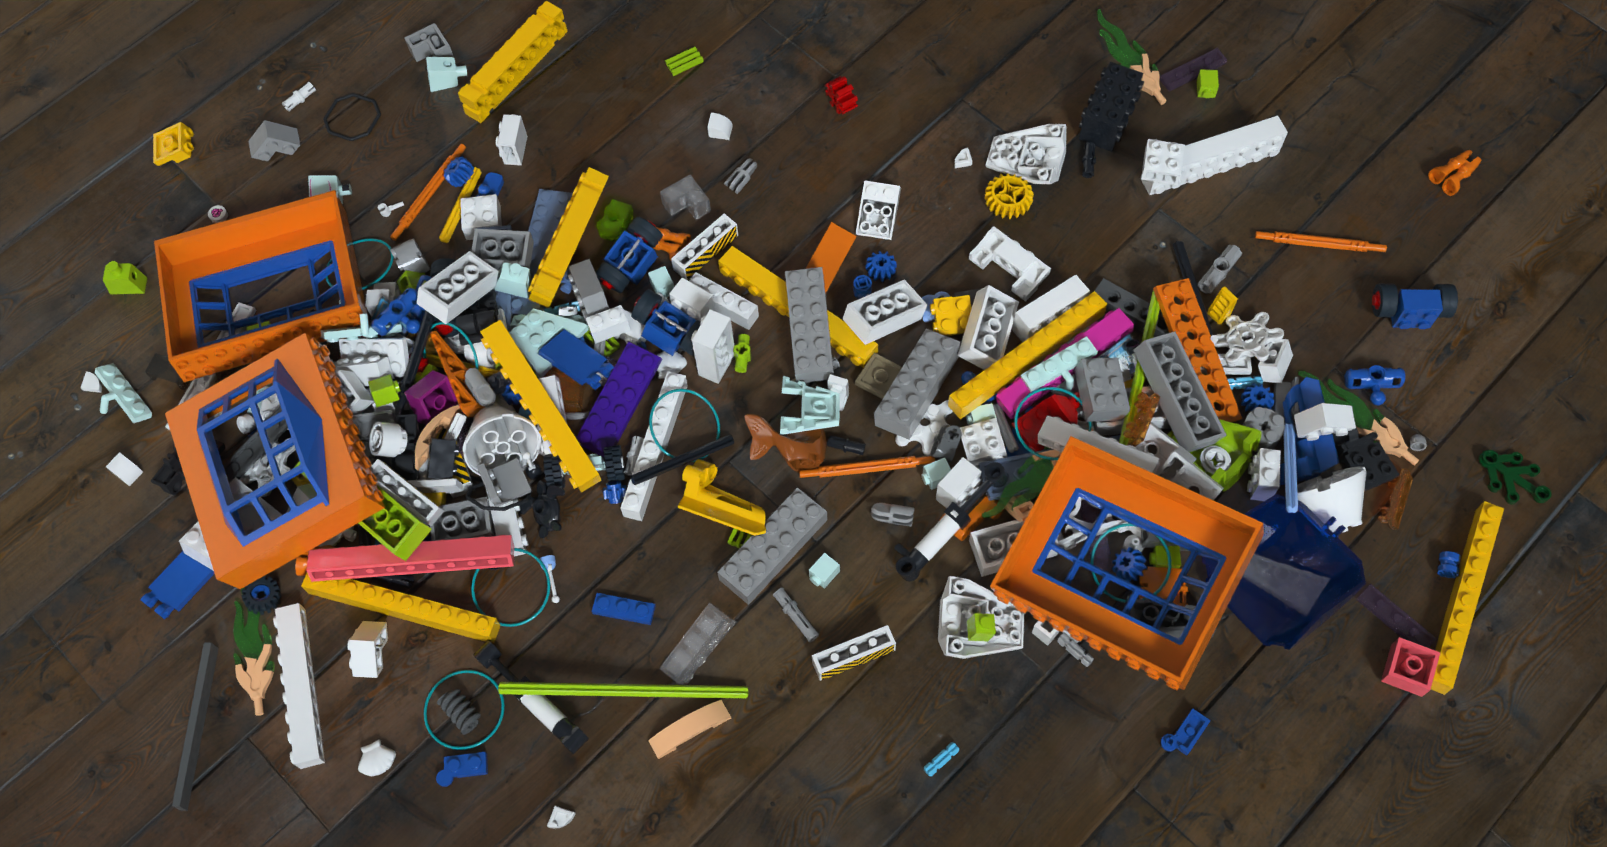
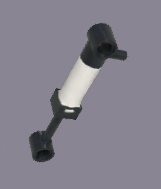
(953, 520)
(539, 705)

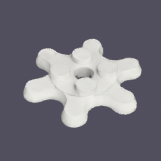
(1244, 329)
(928, 434)
(263, 473)

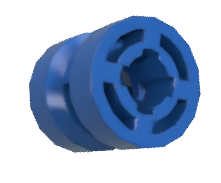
(862, 286)
(1448, 566)

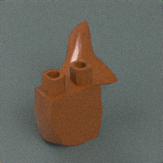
(799, 449)

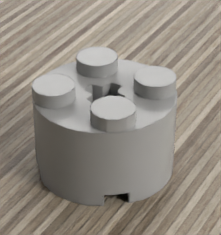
(410, 257)
(1269, 423)

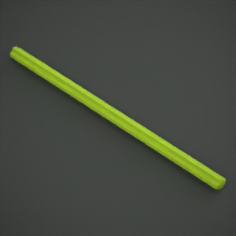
(1139, 374)
(636, 690)

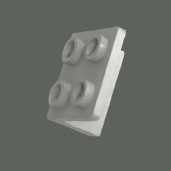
(504, 482)

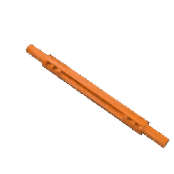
(425, 195)
(1320, 241)
(866, 466)

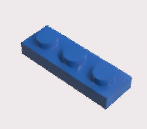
(623, 608)

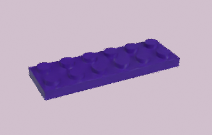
(618, 399)

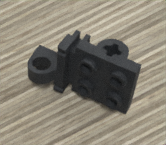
(478, 318)
(1367, 454)
(405, 462)
(171, 474)

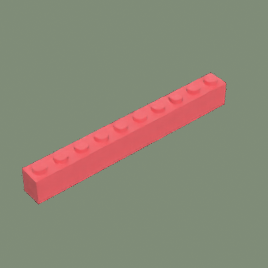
(427, 558)

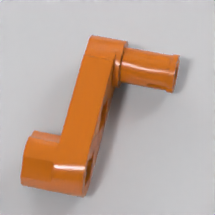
(976, 517)

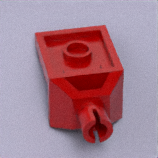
(1053, 406)

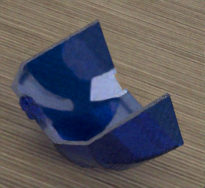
(1305, 544)

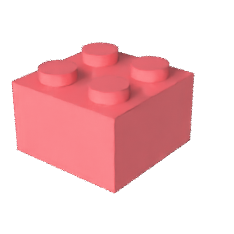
(1410, 667)

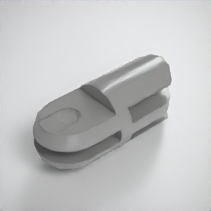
(741, 175)
(479, 387)
(893, 514)

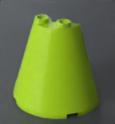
(1239, 445)

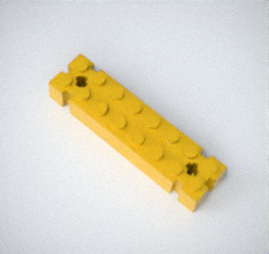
(513, 61)
(567, 237)

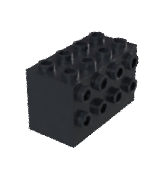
(1111, 106)

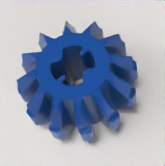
(458, 171)
(881, 266)
(1251, 394)
(1129, 564)

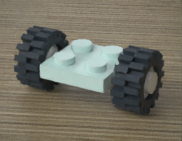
(613, 465)

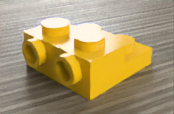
(172, 144)
(950, 314)

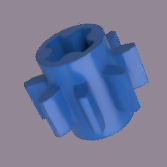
(510, 397)
(614, 492)

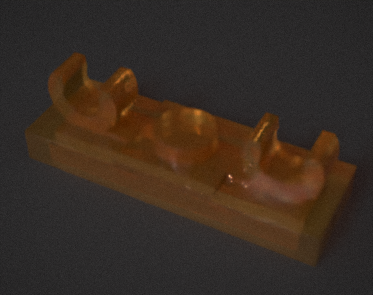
(1141, 419)
(1397, 499)

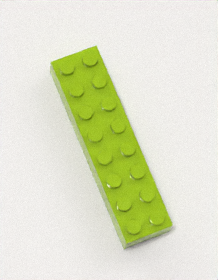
(395, 526)

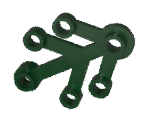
(1512, 475)

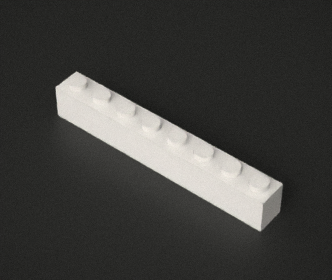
(663, 422)
(299, 686)

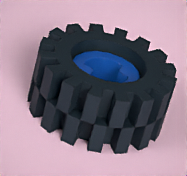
(271, 591)

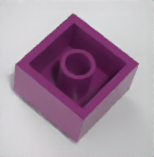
(431, 396)

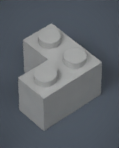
(428, 42)
(272, 138)

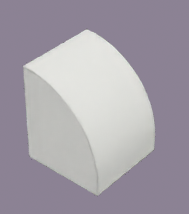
(719, 126)
(124, 469)

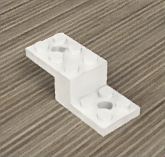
(1177, 463)

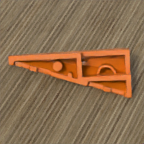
(456, 373)

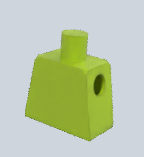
(124, 279)

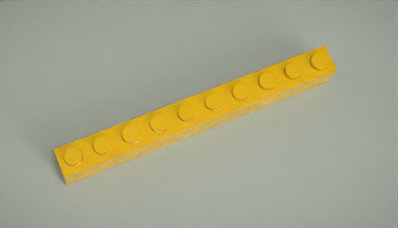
(773, 292)
(1027, 355)
(541, 407)
(1465, 595)
(406, 607)

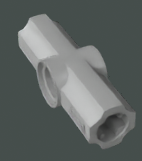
(1224, 262)

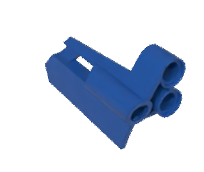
(1315, 455)

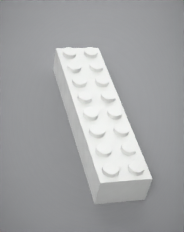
(1227, 152)

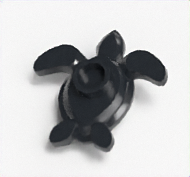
(545, 507)

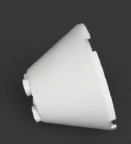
(500, 437)
(1336, 496)

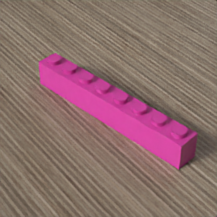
(1103, 337)

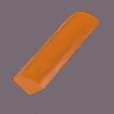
(832, 252)

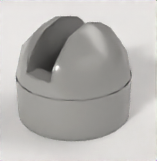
(1418, 442)

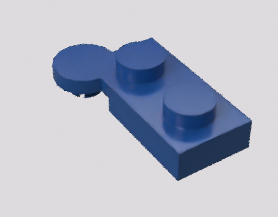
(1187, 733)
(462, 766)

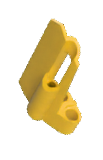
(715, 503)

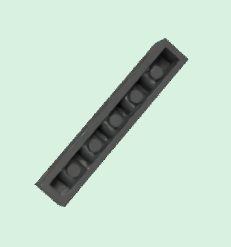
(1138, 307)

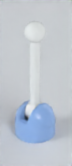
(550, 563)

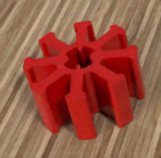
(841, 95)

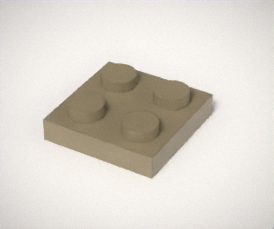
(878, 375)

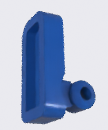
(491, 185)

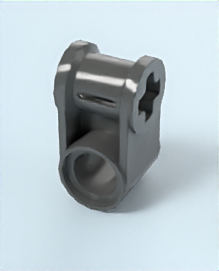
(945, 445)

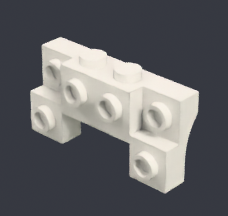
(1013, 259)

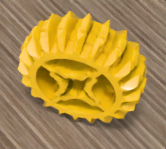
(1005, 201)

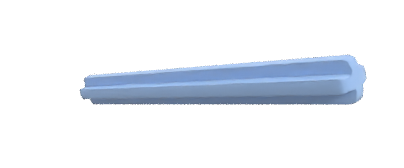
(1290, 468)

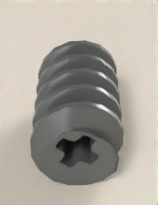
(459, 711)

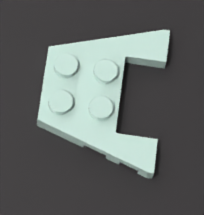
(537, 330)
(818, 408)

